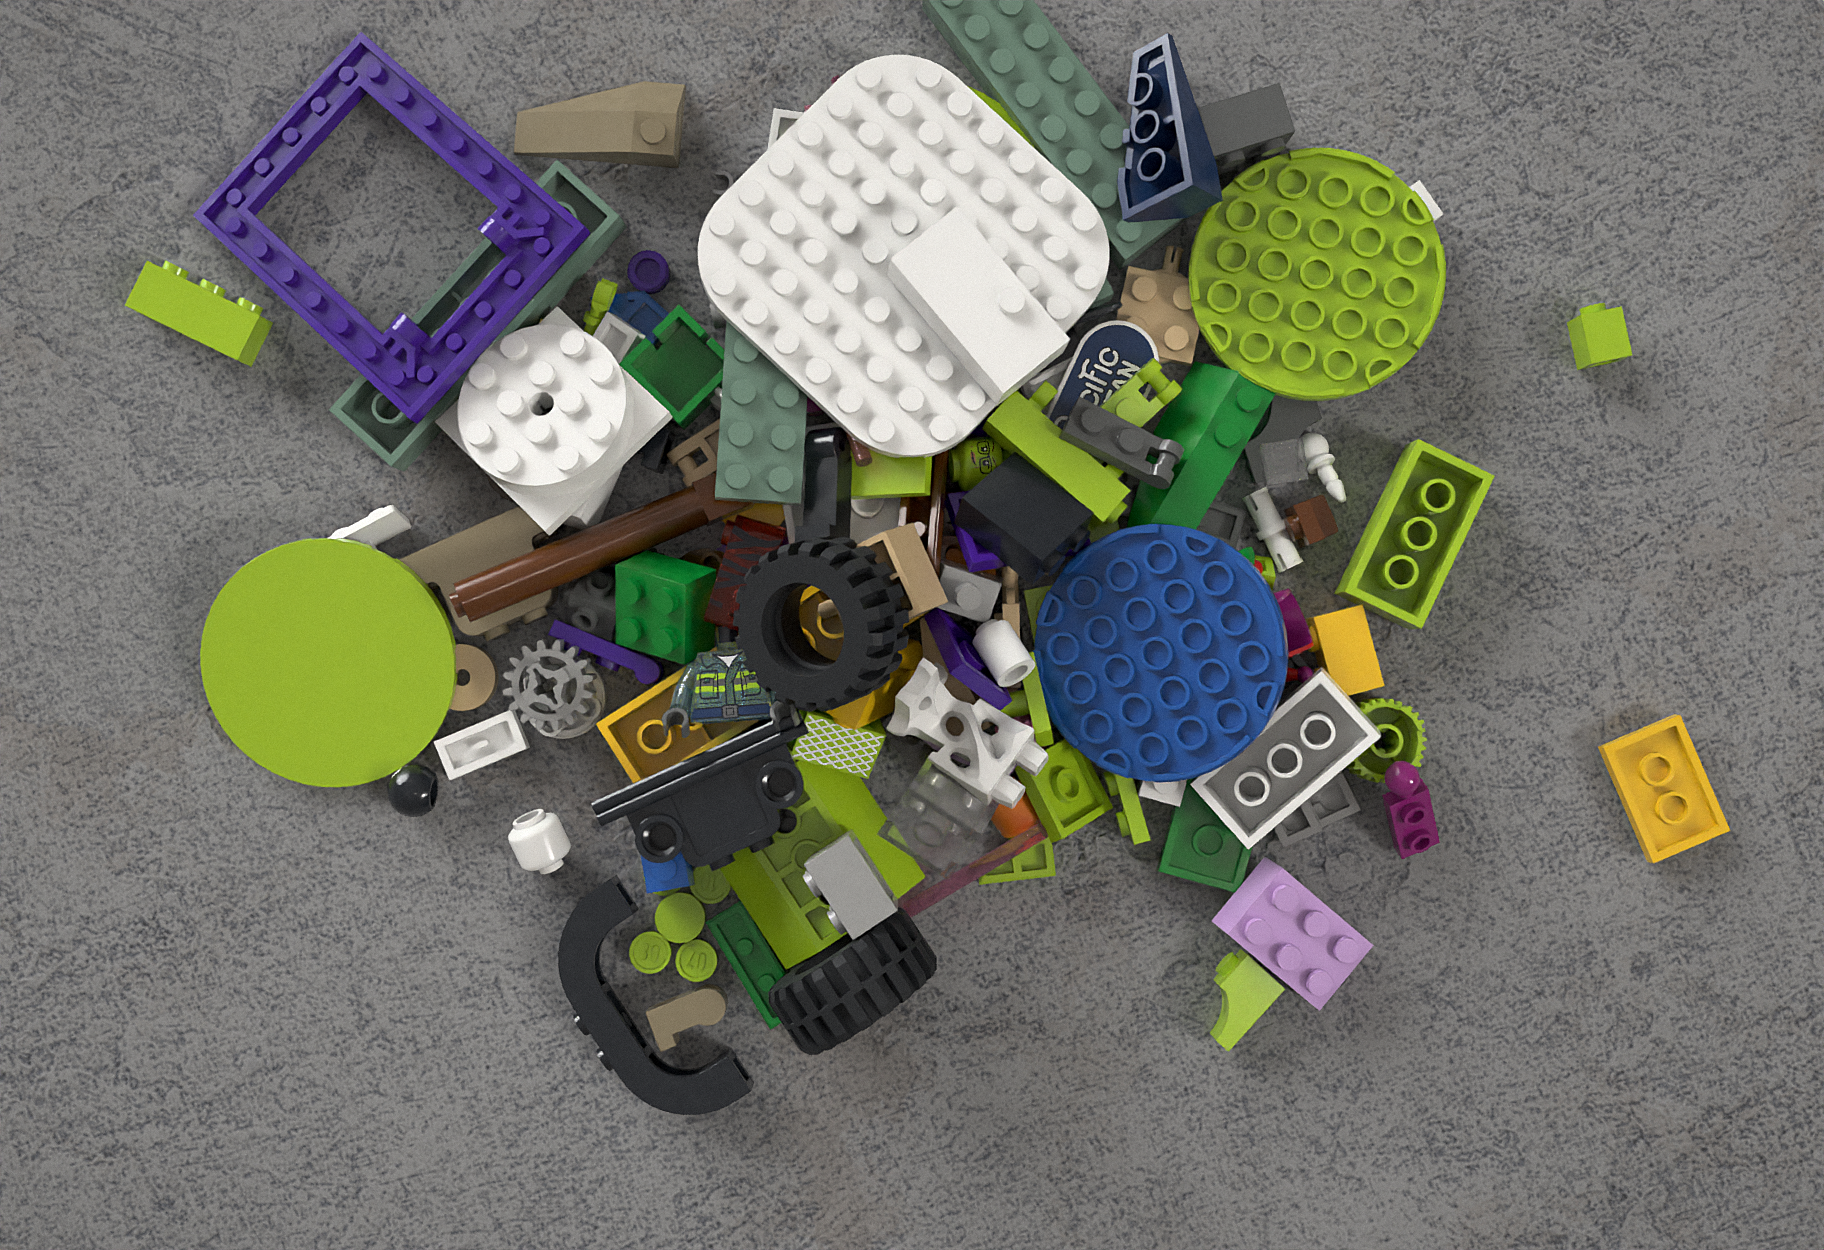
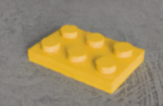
(1664, 788)

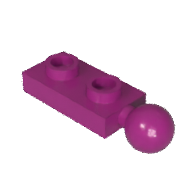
(1409, 810)

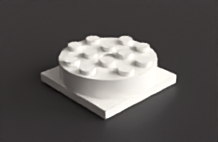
(560, 457)

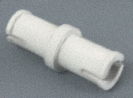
(1272, 529)

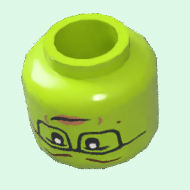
(974, 460)

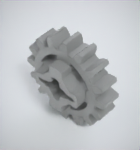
(541, 670)

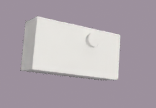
(977, 305)
(1297, 753)

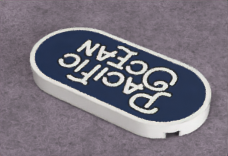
(1101, 366)

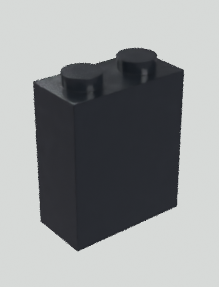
(1024, 518)

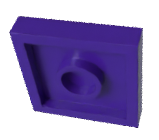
(963, 659)

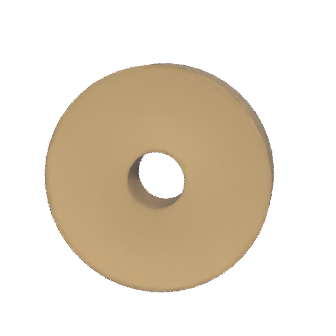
(482, 681)

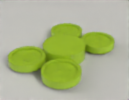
(680, 920)

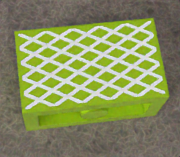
(837, 746)

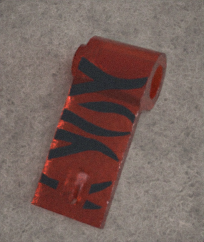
(746, 543)

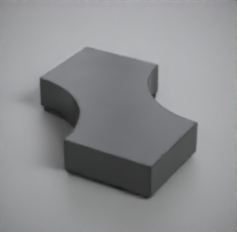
(1285, 421)

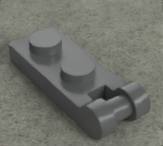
(1121, 443)

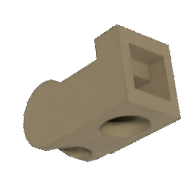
(697, 1006)

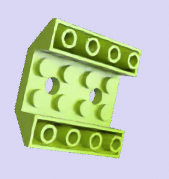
(772, 878)

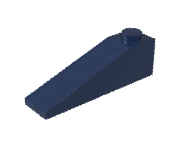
(1168, 152)

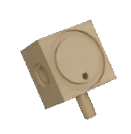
(911, 568)

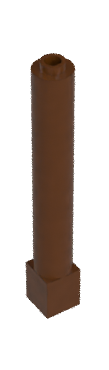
(592, 549)

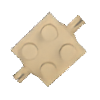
(1162, 308)

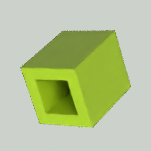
(1599, 336)

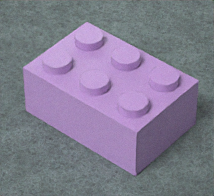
(1292, 933)

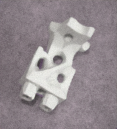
(923, 711)

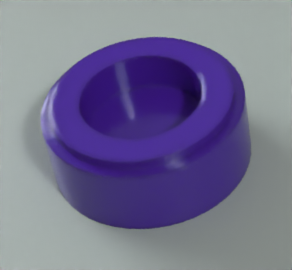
(648, 272)

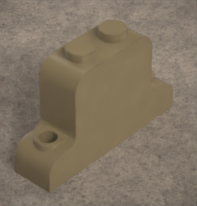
(480, 549)

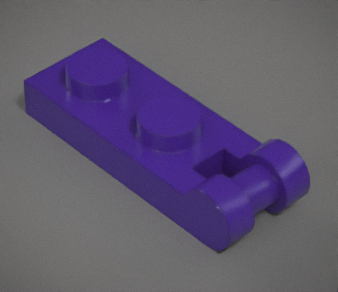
(608, 653)

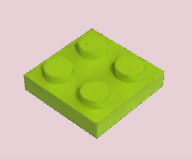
(1065, 791)

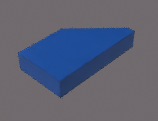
(639, 311)

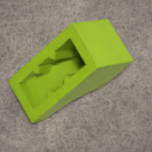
(1245, 996)

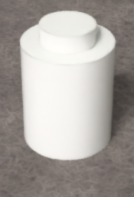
(1003, 652)

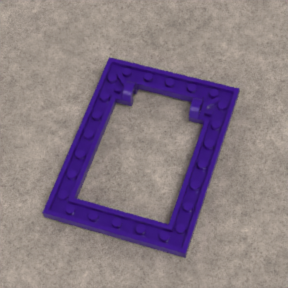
(404, 360)

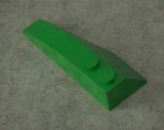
(1213, 424)

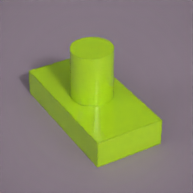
(1032, 702)

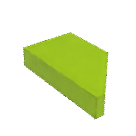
(1030, 864)

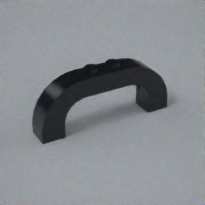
(615, 1032)

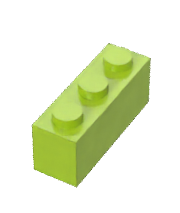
(200, 311)

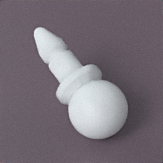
(1321, 462)

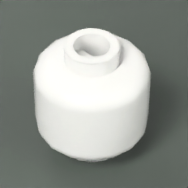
(539, 841)

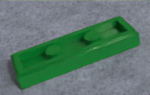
(749, 956)

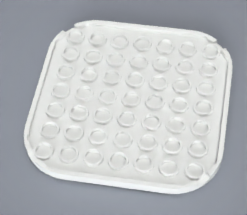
(810, 231)

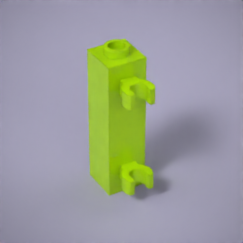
(1024, 429)

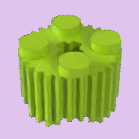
(1402, 738)

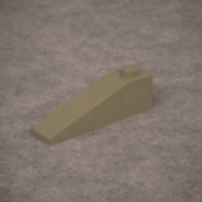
(612, 126)

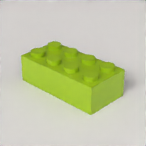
(1414, 534)

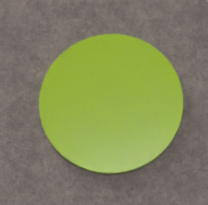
(1317, 274)
(328, 662)

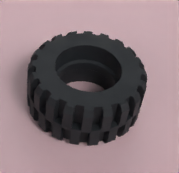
(773, 632)
(852, 983)

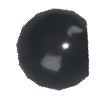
(413, 790)

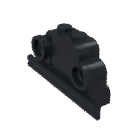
(714, 799)

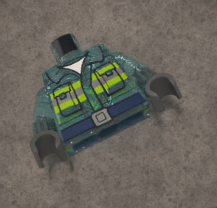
(722, 690)

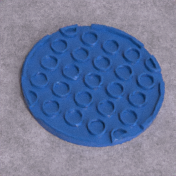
(1161, 652)

